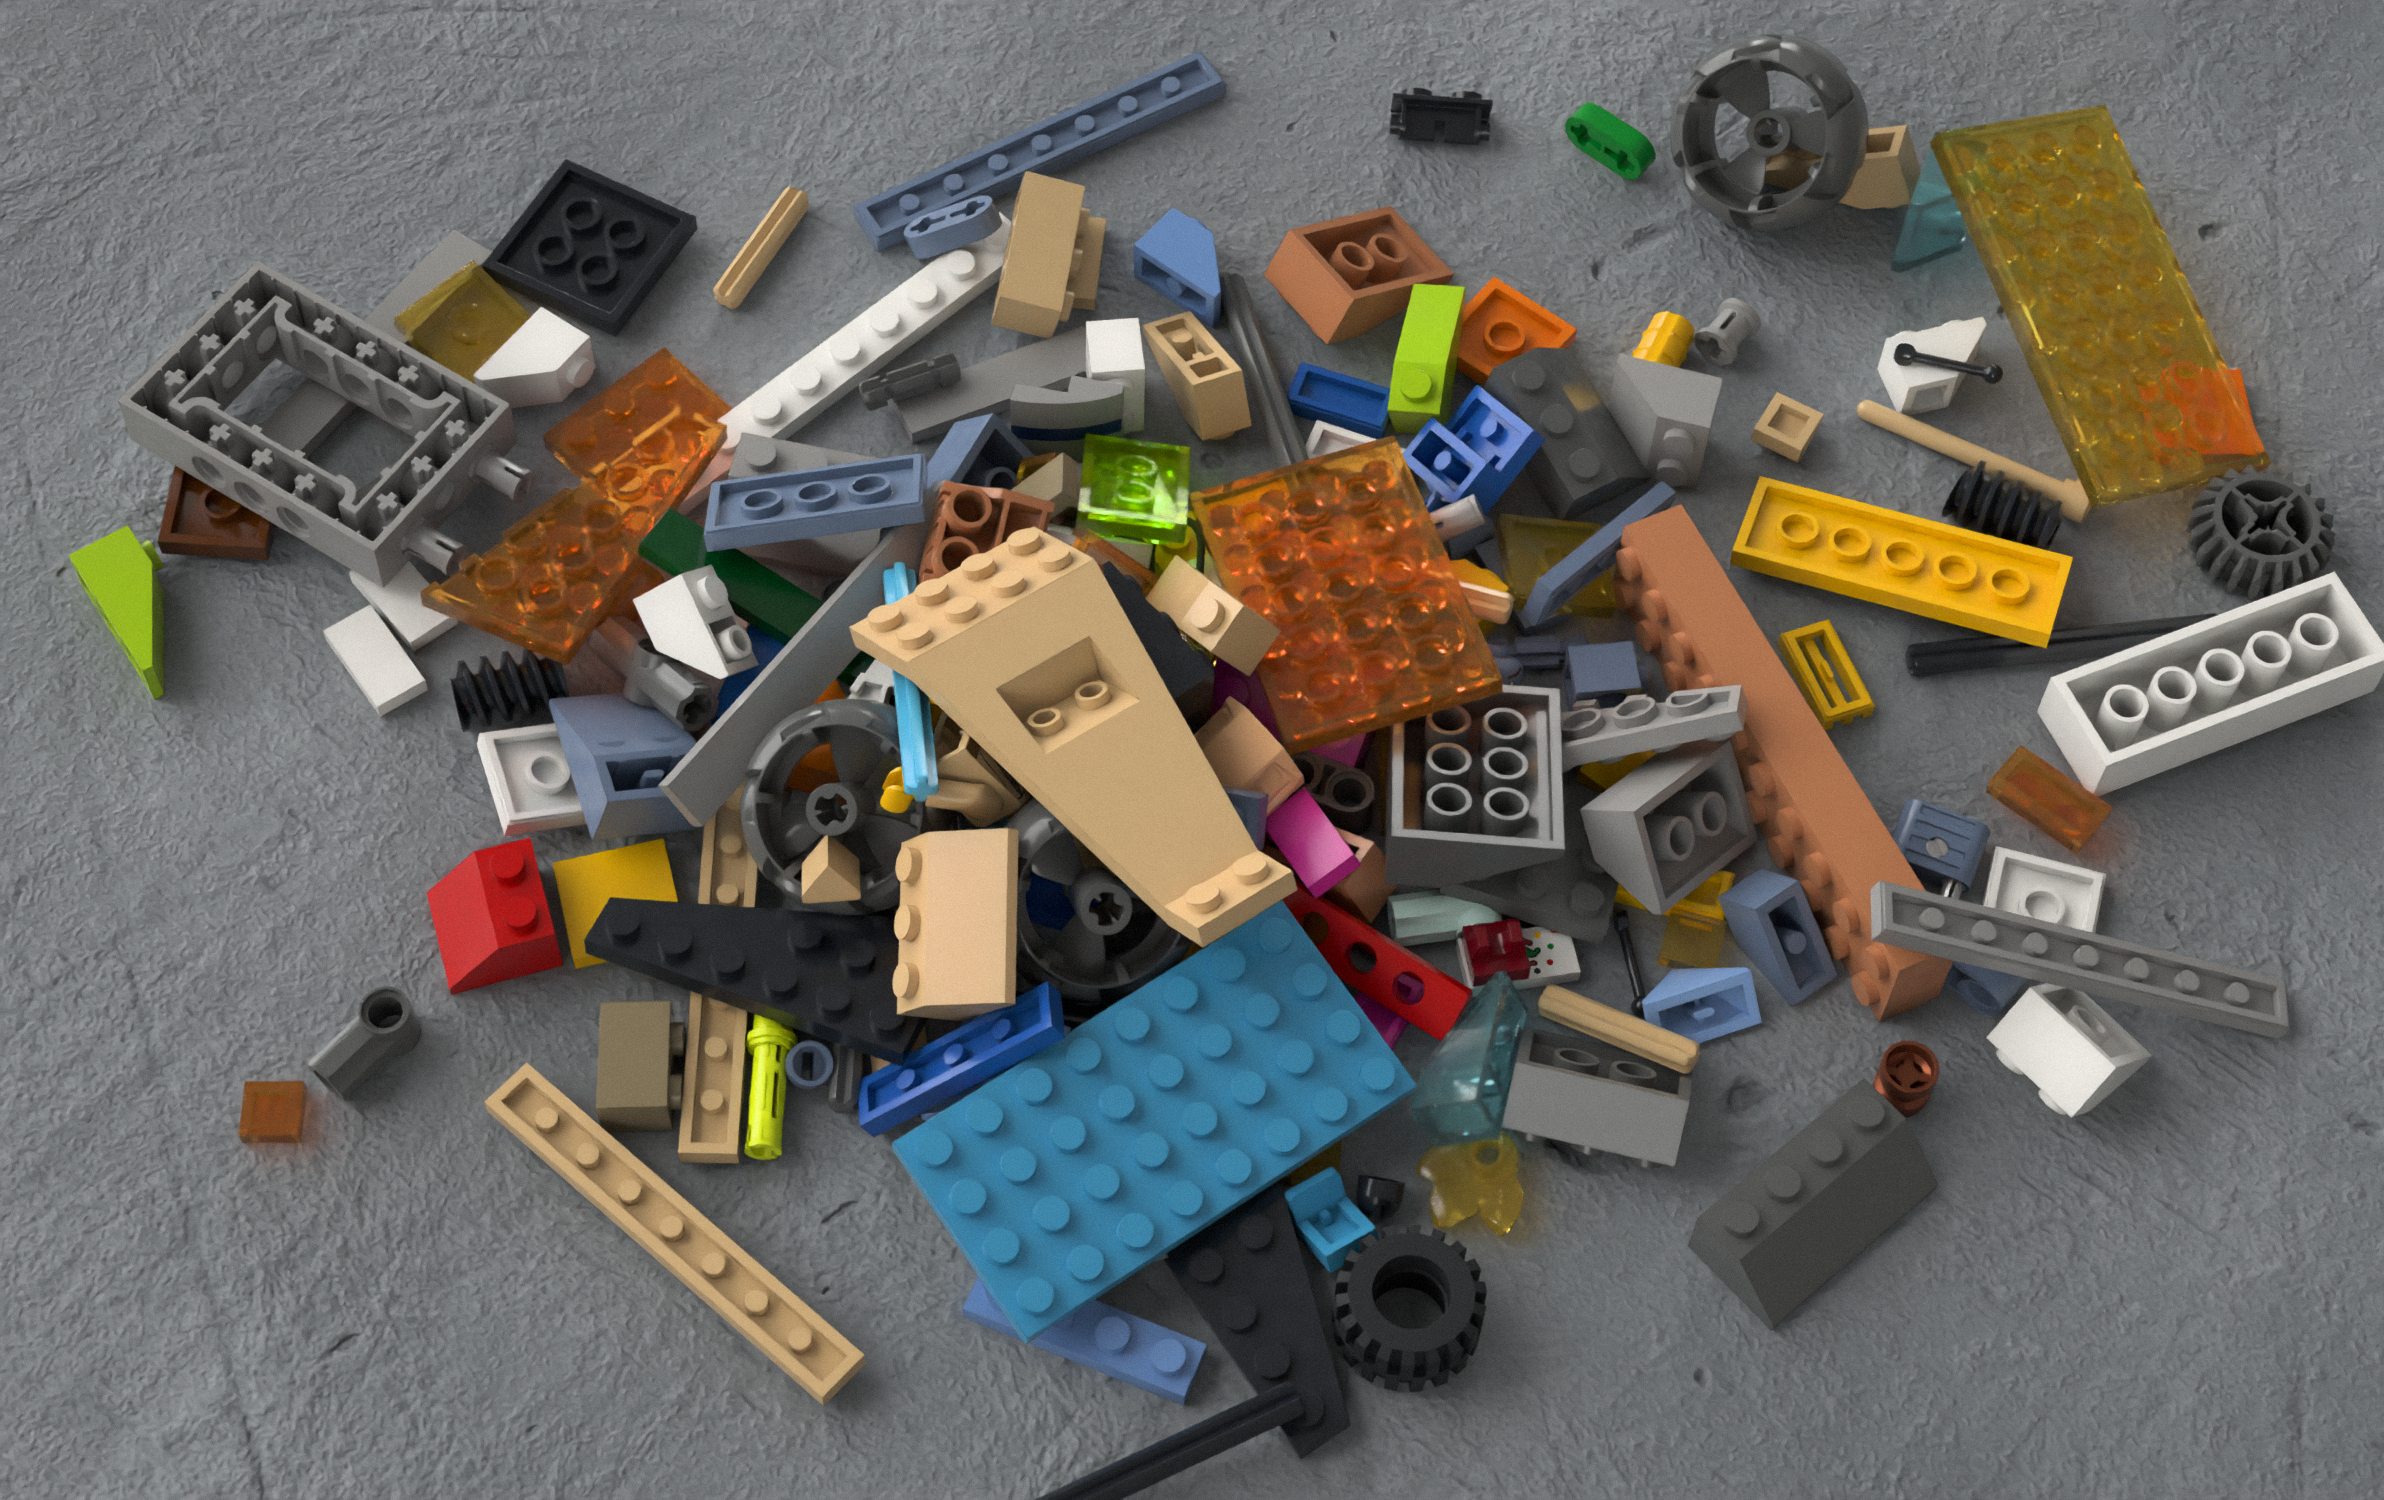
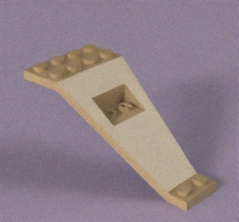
(1068, 702)

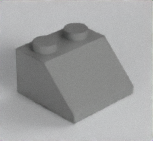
(1665, 416)

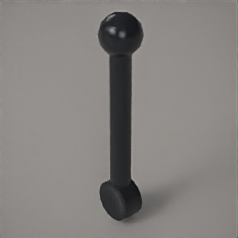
(1906, 354)
(1621, 926)

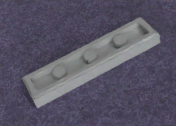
(989, 384)

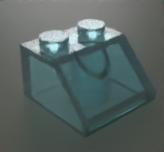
(1932, 222)

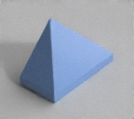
(1703, 1002)

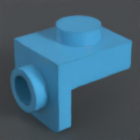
(1327, 1218)

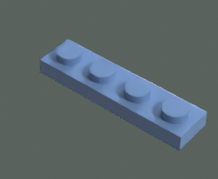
(1108, 1343)

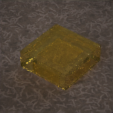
(1691, 940)

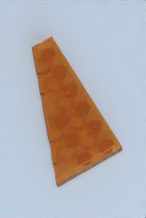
(581, 546)

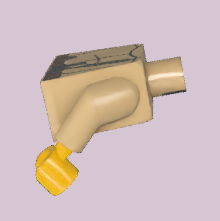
(966, 776)

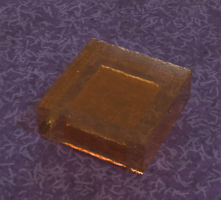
(273, 1112)

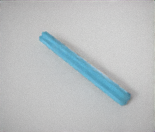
(912, 707)

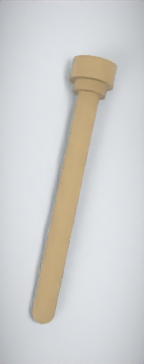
(2071, 493)

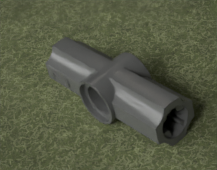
(652, 676)

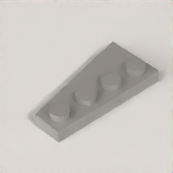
(1643, 725)

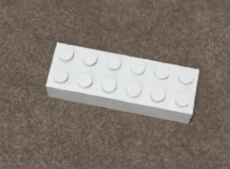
(2212, 684)

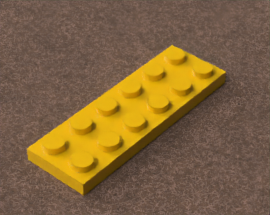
(1902, 561)

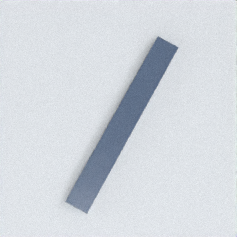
(1044, 146)

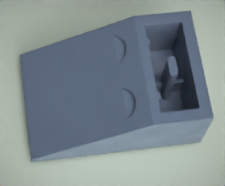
(618, 760)

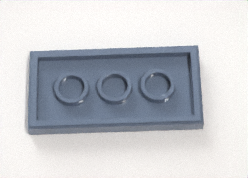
(816, 502)

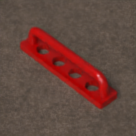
(1443, 995)

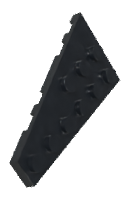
(784, 965)

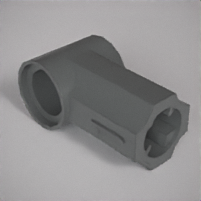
(363, 1046)

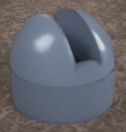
(820, 1064)

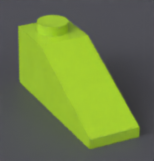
(1426, 357)
(129, 597)

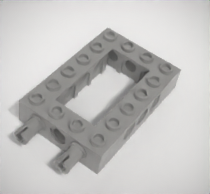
(266, 316)

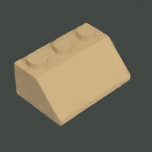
(957, 923)

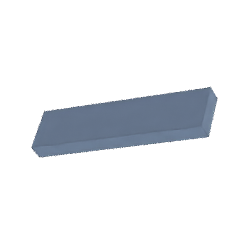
(1590, 558)

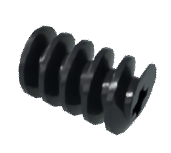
(2003, 509)
(506, 687)

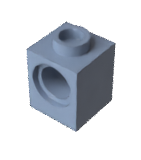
(1603, 673)

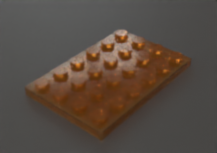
(1356, 586)

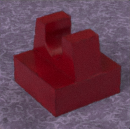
(1495, 949)

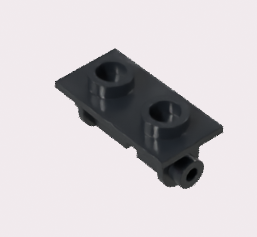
(1458, 113)

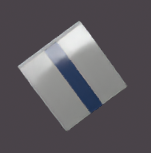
(1060, 420)

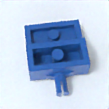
(1473, 453)

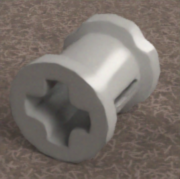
(1727, 331)

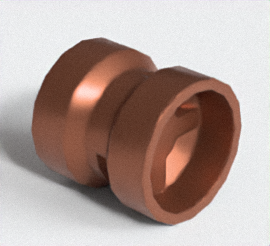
(1914, 1069)

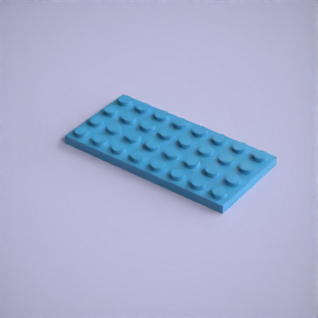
(1152, 1120)

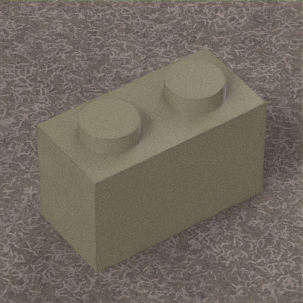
(638, 1066)

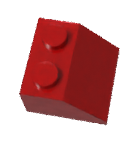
(493, 918)

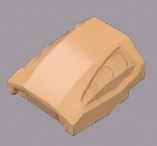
(1247, 754)

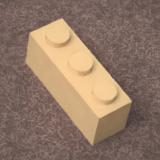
(1041, 256)

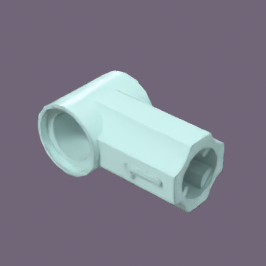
(1433, 917)

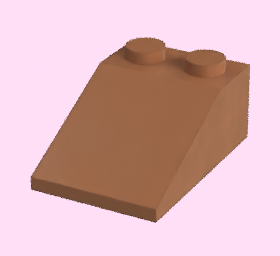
(1353, 271)

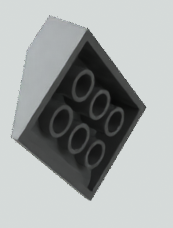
(1475, 789)

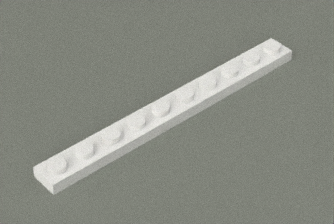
(858, 350)

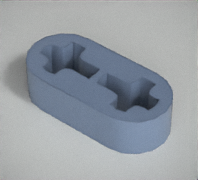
(952, 227)

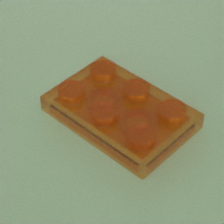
(626, 409)

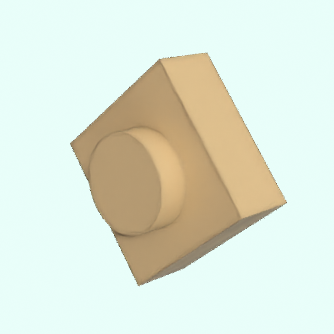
(1787, 427)

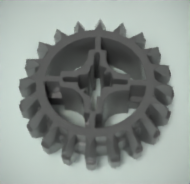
(2272, 531)

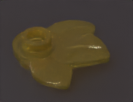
(1470, 1188)

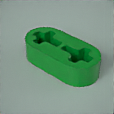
(1610, 141)

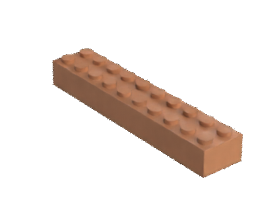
(1789, 768)

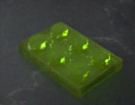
(1134, 489)

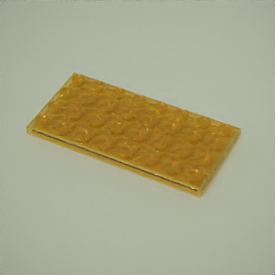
(2098, 304)

